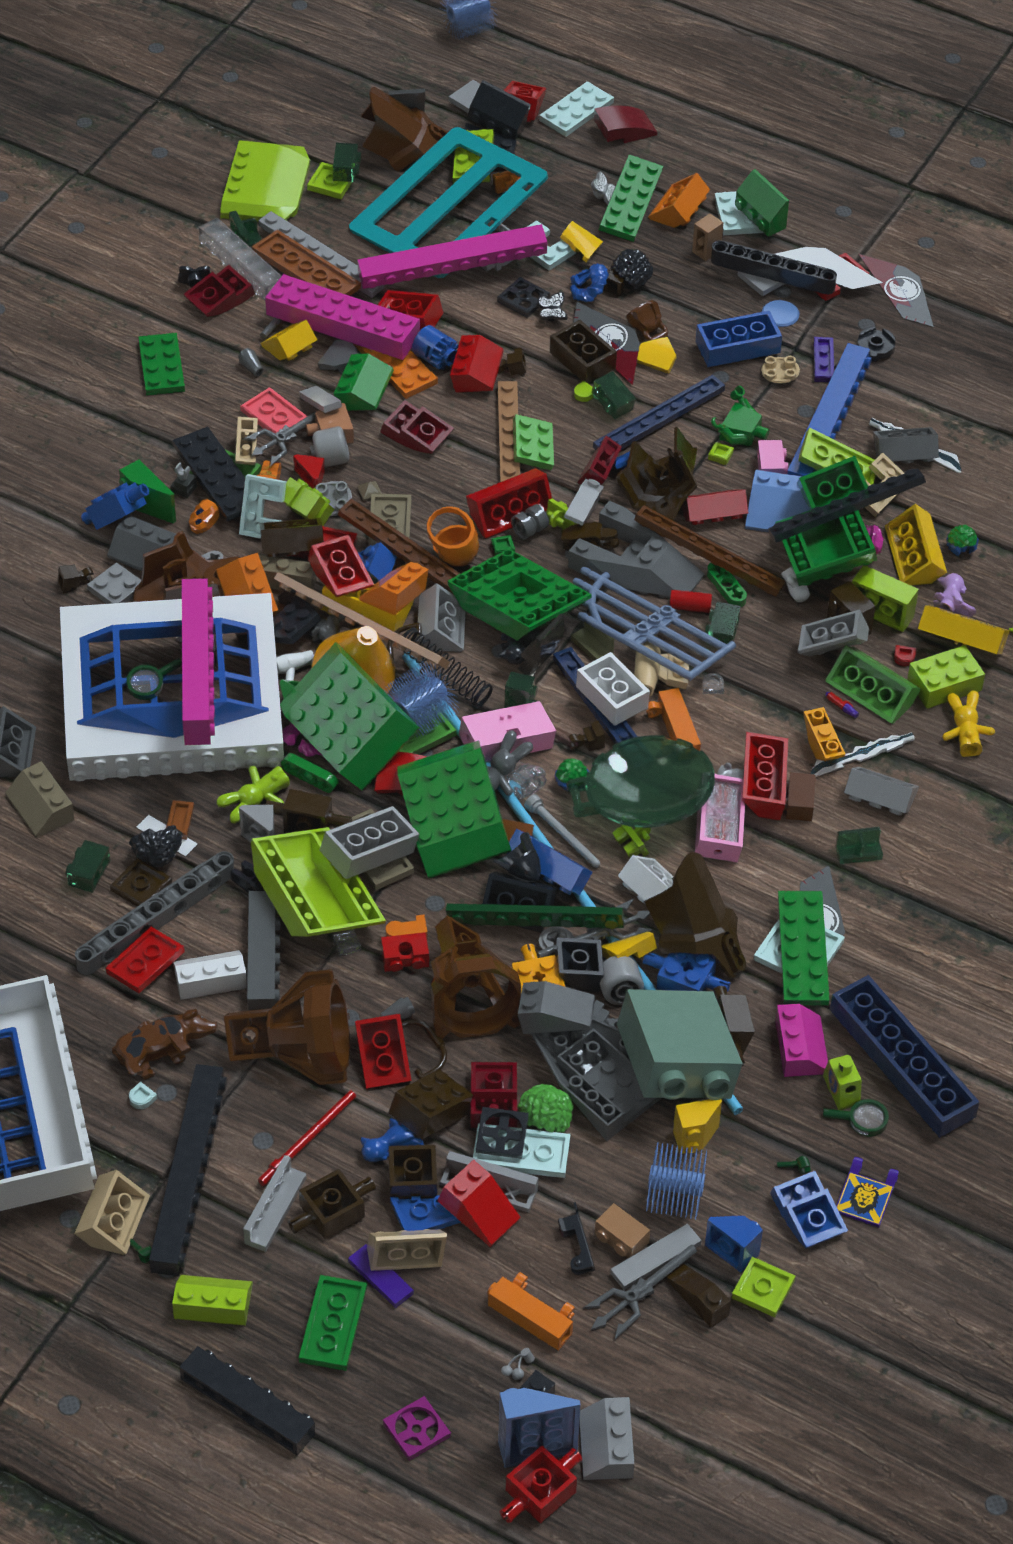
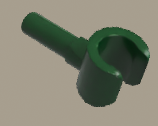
(801, 1162)
(143, 1253)

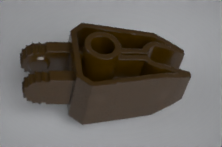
(591, 532)

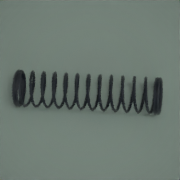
(476, 697)

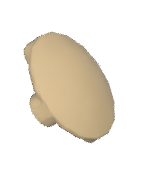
(780, 369)

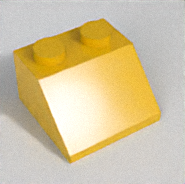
(290, 341)
(696, 1124)

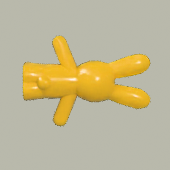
(966, 719)

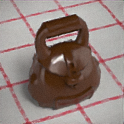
(647, 319)

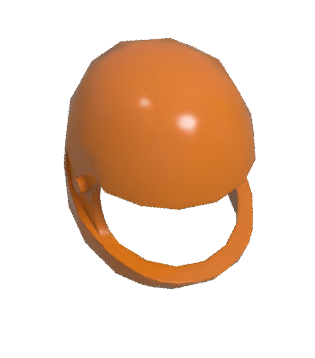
(456, 543)

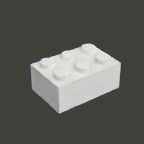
(612, 688)

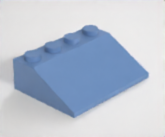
(773, 499)
(536, 1420)

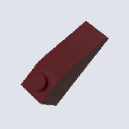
(601, 461)

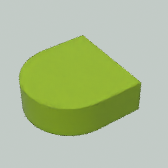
(582, 392)

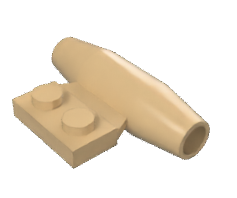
(649, 671)

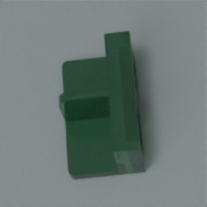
(244, 229)
(858, 845)

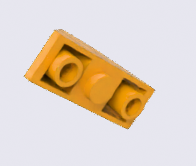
(822, 735)

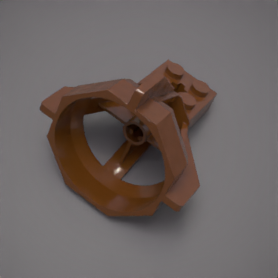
(470, 964)
(285, 1032)

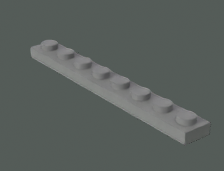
(272, 222)

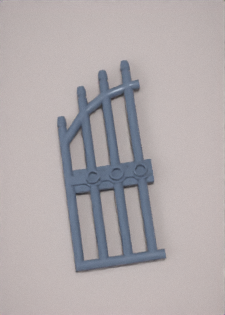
(648, 626)

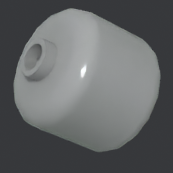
(331, 446)
(618, 977)

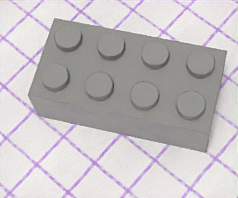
(369, 842)

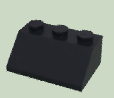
(499, 110)
(508, 890)

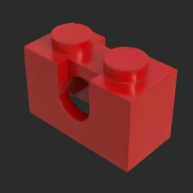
(412, 954)

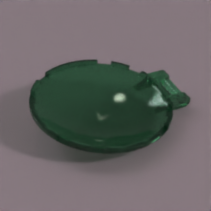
(645, 782)

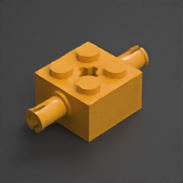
(537, 969)

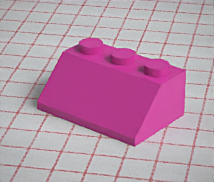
(800, 1041)

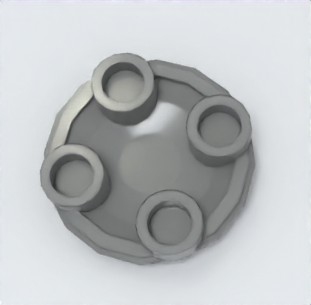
(336, 492)

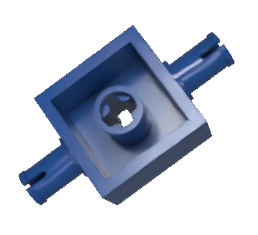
(115, 504)
(685, 972)

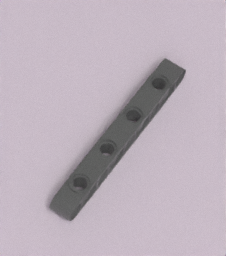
(154, 912)

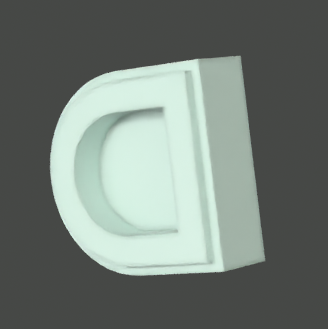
(141, 1096)

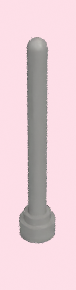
(535, 805)

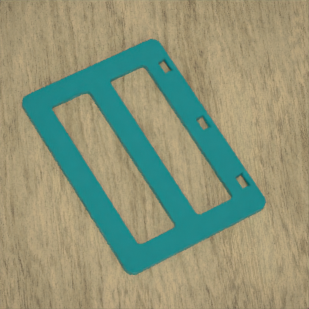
(502, 208)

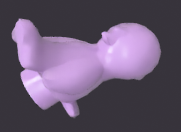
(951, 598)

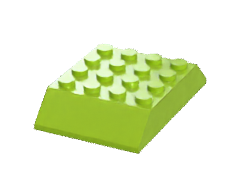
(308, 888)

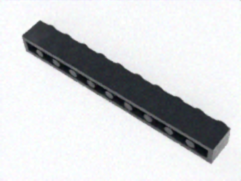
(187, 1170)

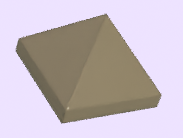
(367, 489)

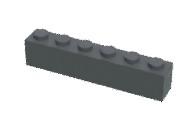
(262, 952)

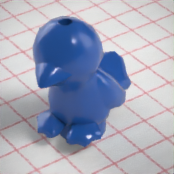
(377, 1149)

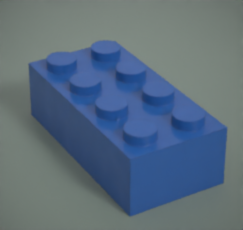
(738, 338)

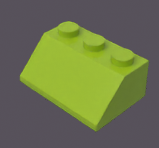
(212, 1299)

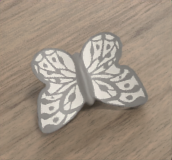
(601, 188)

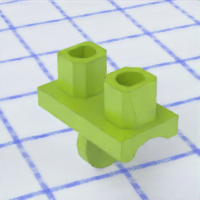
(556, 513)
(636, 845)

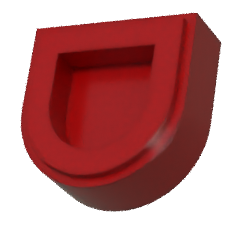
(904, 655)

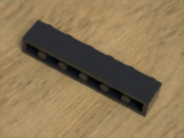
(248, 1400)

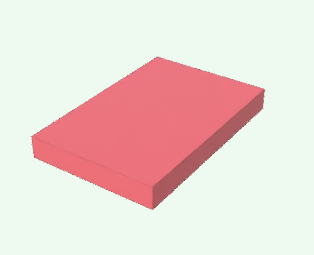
(272, 411)

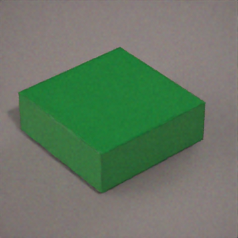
(502, 543)

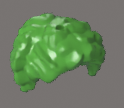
(547, 1107)

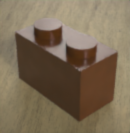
(800, 796)

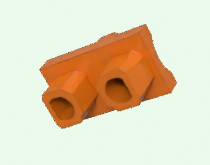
(504, 181)

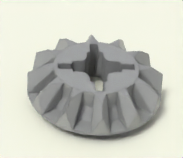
(550, 934)

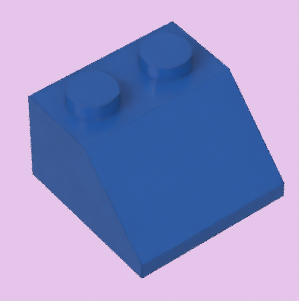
(734, 1239)

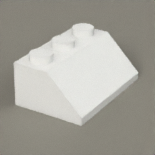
(645, 877)
(210, 974)

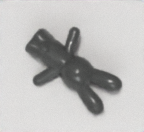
(504, 762)

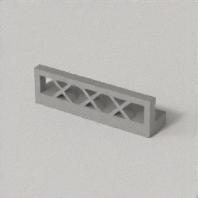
(511, 1180)
(273, 1205)

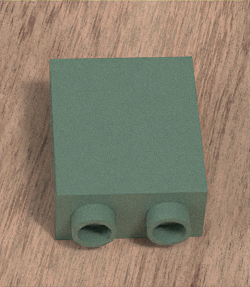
(679, 1044)

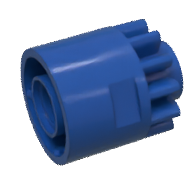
(435, 347)

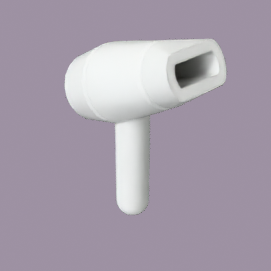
(799, 593)
(290, 662)

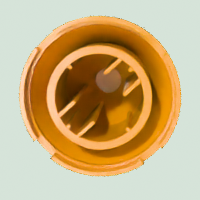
(368, 652)

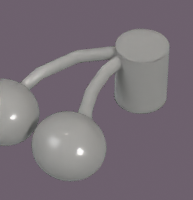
(518, 1373)

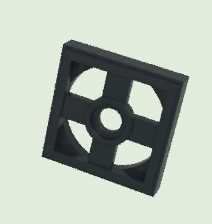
(515, 289)
(515, 1152)

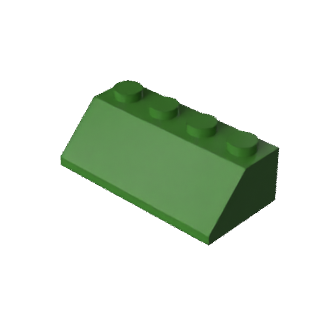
(872, 684)

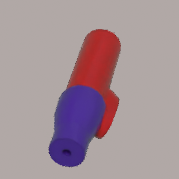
(846, 706)

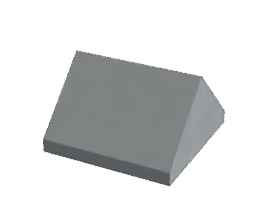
(256, 821)

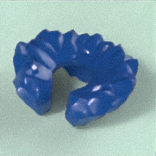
(598, 275)

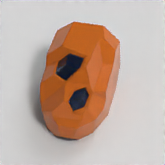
(203, 516)

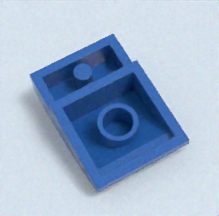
(808, 1210)

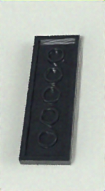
(213, 470)

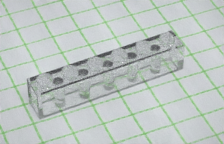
(238, 255)

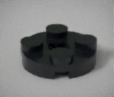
(877, 350)

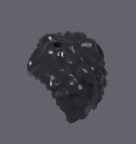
(633, 267)
(157, 847)

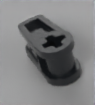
(246, 879)

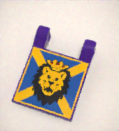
(865, 1197)

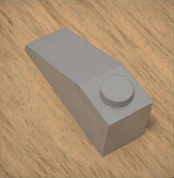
(584, 501)

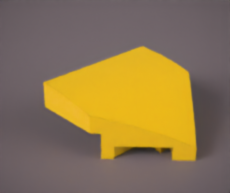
(657, 354)

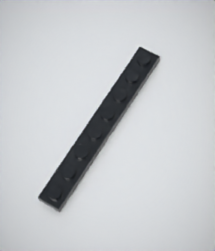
(846, 505)

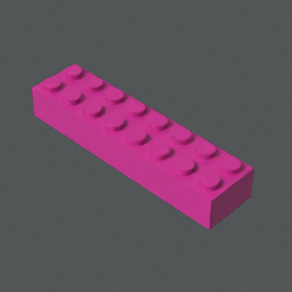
(342, 316)
(197, 662)

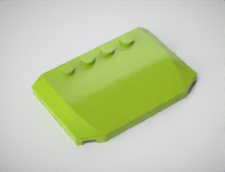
(265, 180)

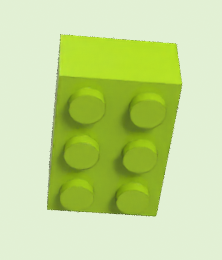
(892, 598)
(944, 674)

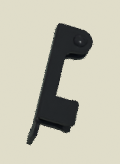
(572, 1225)

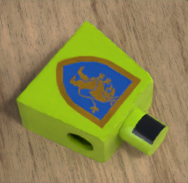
(842, 1074)

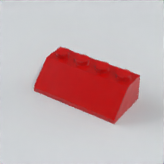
(497, 504)
(765, 774)

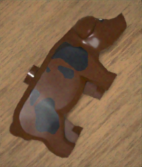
(161, 1038)

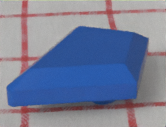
(621, 461)

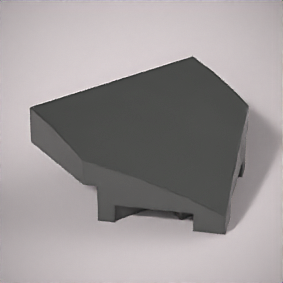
(337, 356)

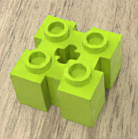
(307, 501)

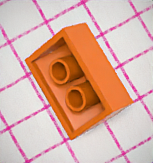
(680, 201)
(245, 577)
(397, 588)

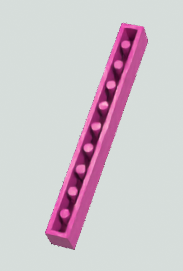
(452, 256)

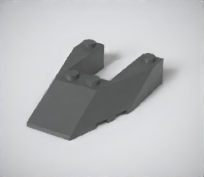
(646, 564)

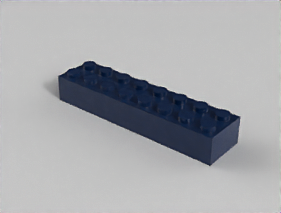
(904, 1056)

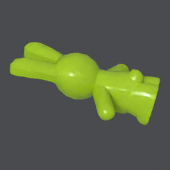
(254, 793)

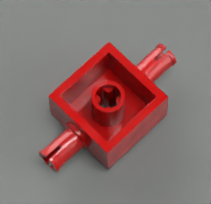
(540, 1484)

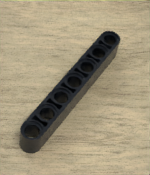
(773, 267)

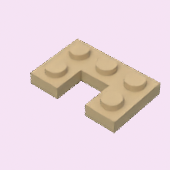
(884, 469)

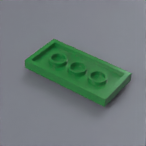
(161, 364)
(333, 1322)

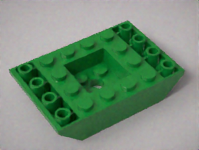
(515, 594)

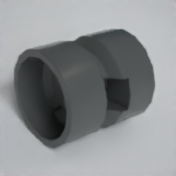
(529, 522)

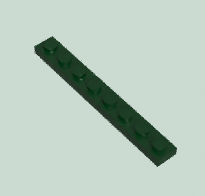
(537, 915)

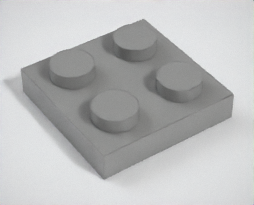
(114, 585)

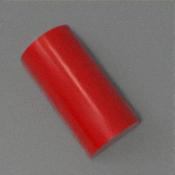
(691, 601)

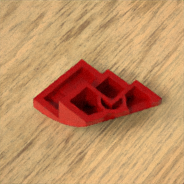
(387, 780)

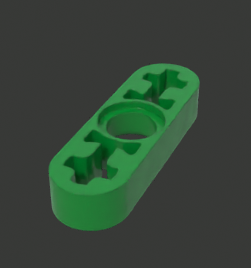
(727, 592)
(309, 772)

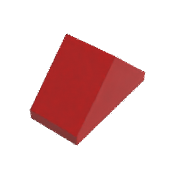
(310, 469)

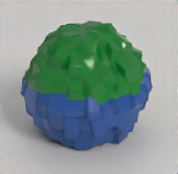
(960, 538)
(569, 770)

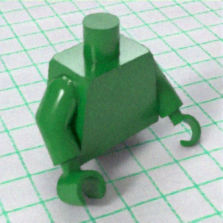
(742, 422)

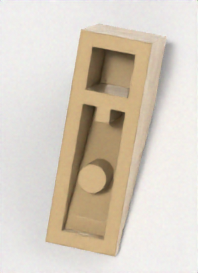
(244, 448)

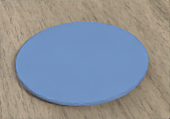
(783, 312)

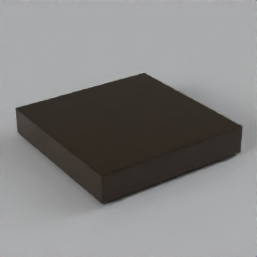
(140, 882)

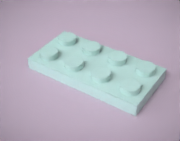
(575, 109)
(543, 1152)

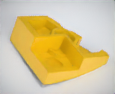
(581, 240)
(637, 945)

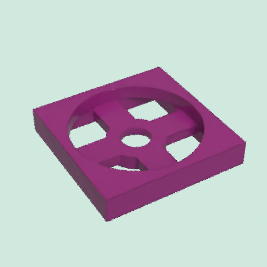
(405, 1413)

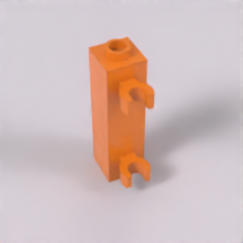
(675, 716)
(531, 1313)

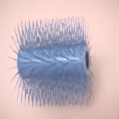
(466, 10)
(423, 697)
(676, 1180)

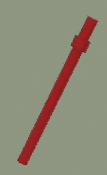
(308, 1136)

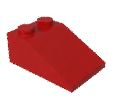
(529, 93)
(418, 305)
(339, 566)
(382, 1051)
(479, 1203)

